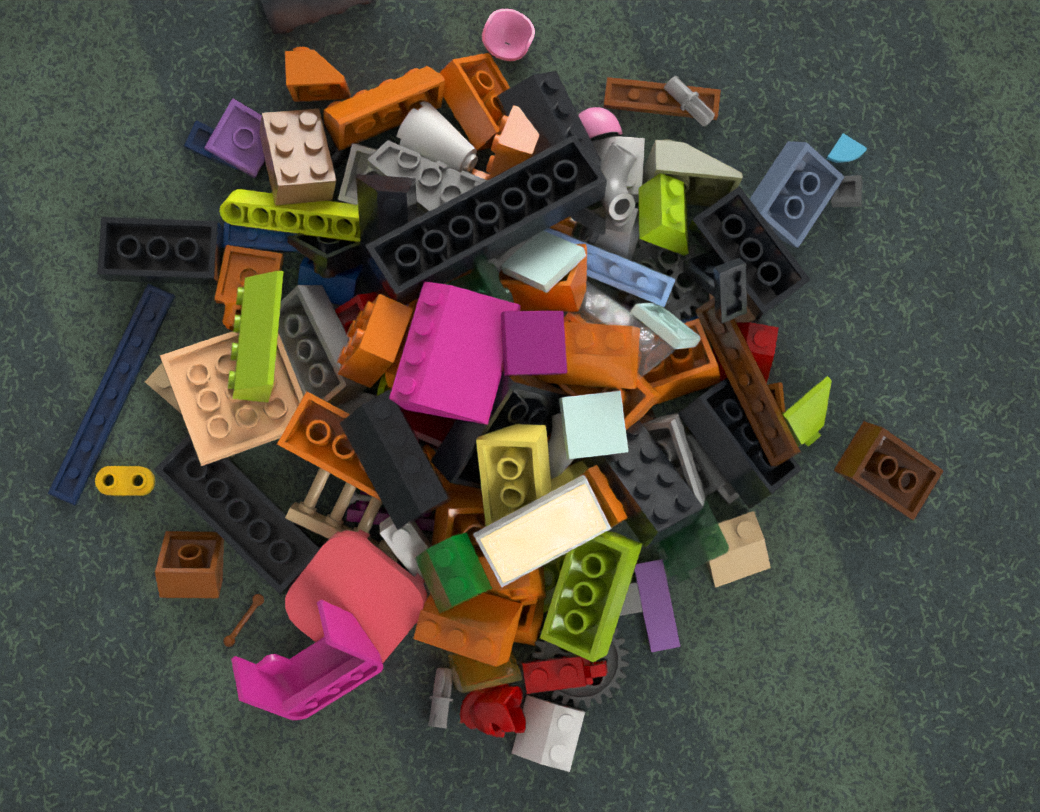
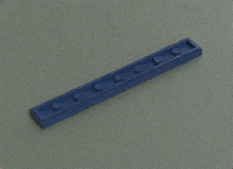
(111, 394)

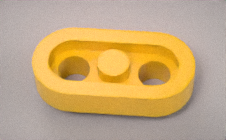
(124, 481)

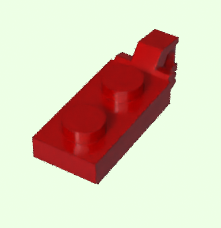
(561, 673)

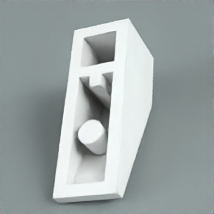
(405, 544)

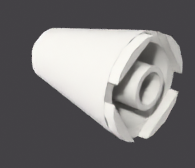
(436, 139)

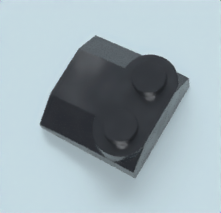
(328, 254)

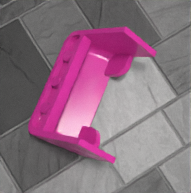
(315, 675)

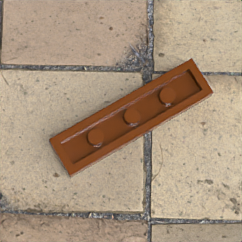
(652, 98)

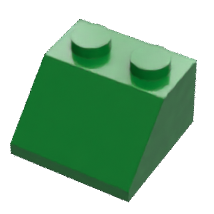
(452, 572)

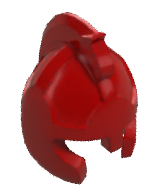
(494, 710)

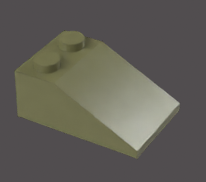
(703, 176)

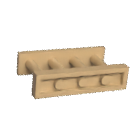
(327, 526)

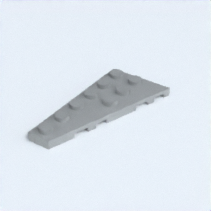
(434, 181)

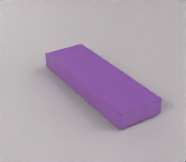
(656, 605)

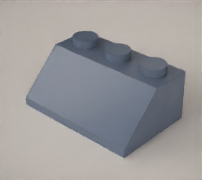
(795, 191)

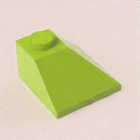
(809, 414)

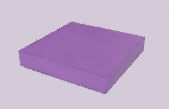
(238, 139)

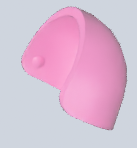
(508, 27)
(599, 121)

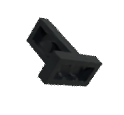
(723, 281)

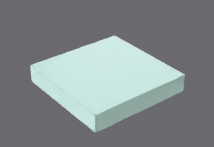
(543, 261)
(666, 325)
(593, 425)

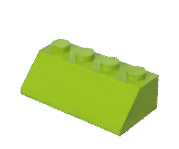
(257, 337)
(591, 595)

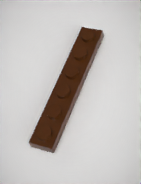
(749, 385)

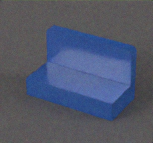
(338, 289)

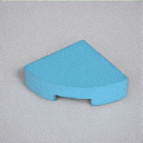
(846, 150)

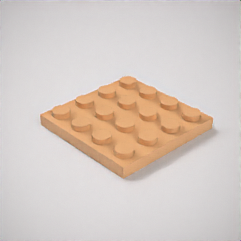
(214, 419)

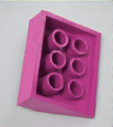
(452, 354)

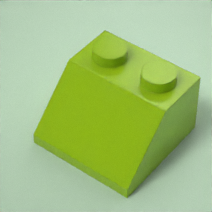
(664, 213)

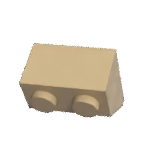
(746, 550)

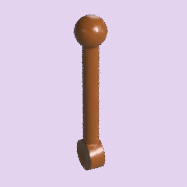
(258, 600)

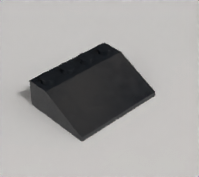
(517, 401)

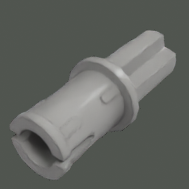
(689, 101)
(441, 698)

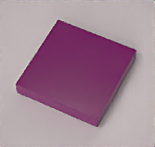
(533, 343)

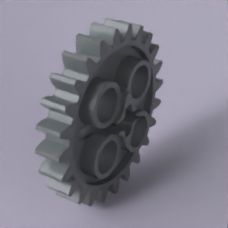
(688, 297)
(596, 689)

